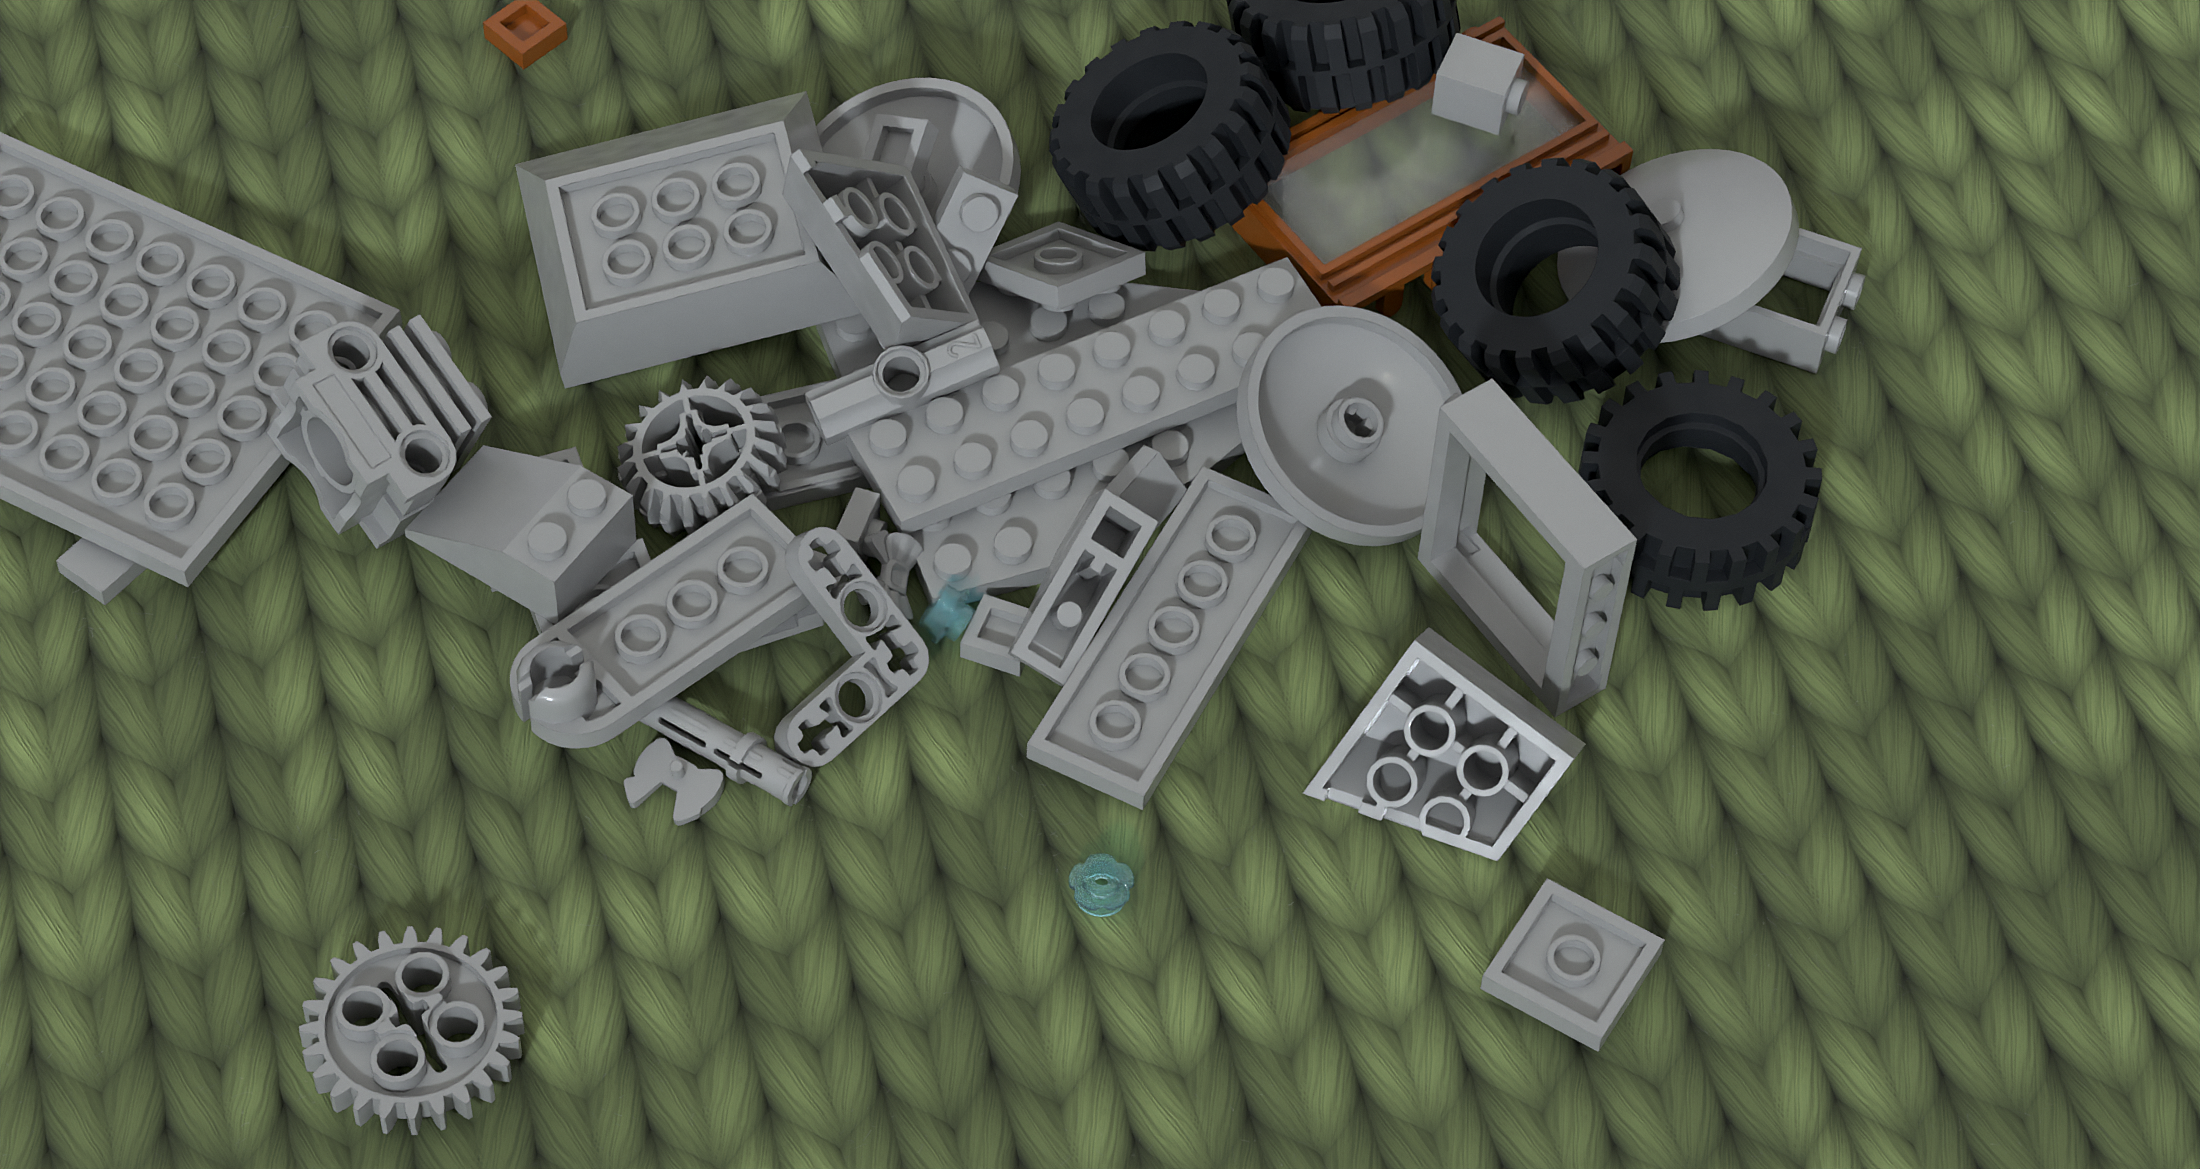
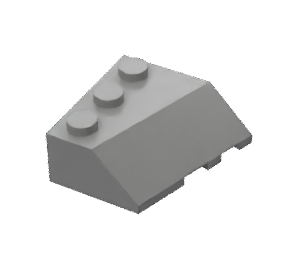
(879, 244)
(1448, 752)

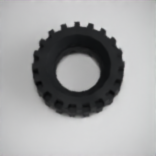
(1695, 553)

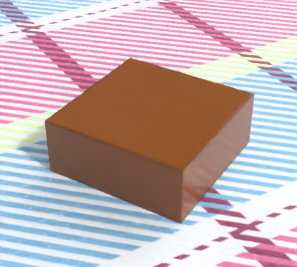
(525, 31)

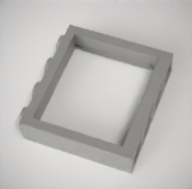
(1556, 658)

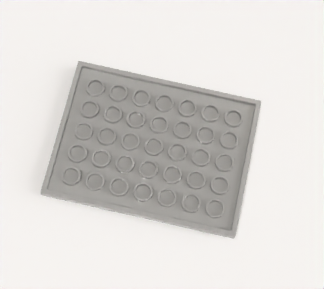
(143, 362)

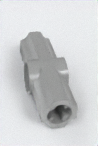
(938, 364)

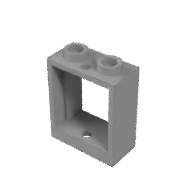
(1816, 262)

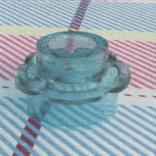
(947, 615)
(1096, 898)

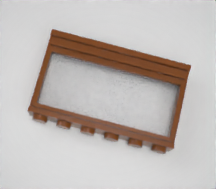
(1381, 184)

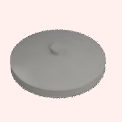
(968, 135)
(1728, 229)
(1344, 422)

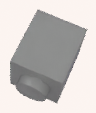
(1479, 84)

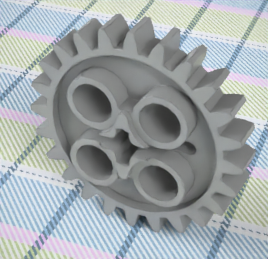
(356, 1059)

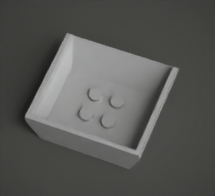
(677, 241)

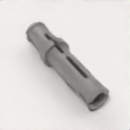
(741, 755)

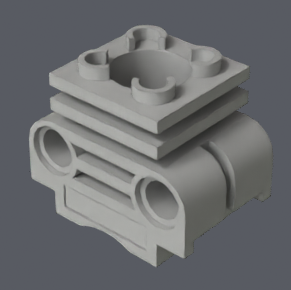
(377, 423)

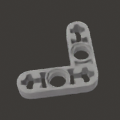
(868, 661)

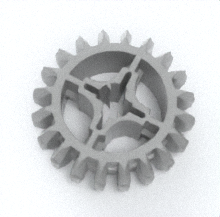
(701, 454)

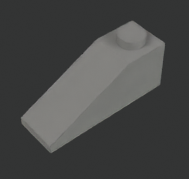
(1081, 584)

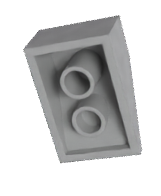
(529, 528)

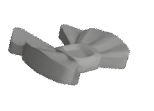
(897, 555)
(696, 788)

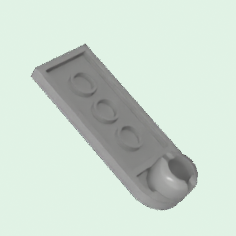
(658, 629)

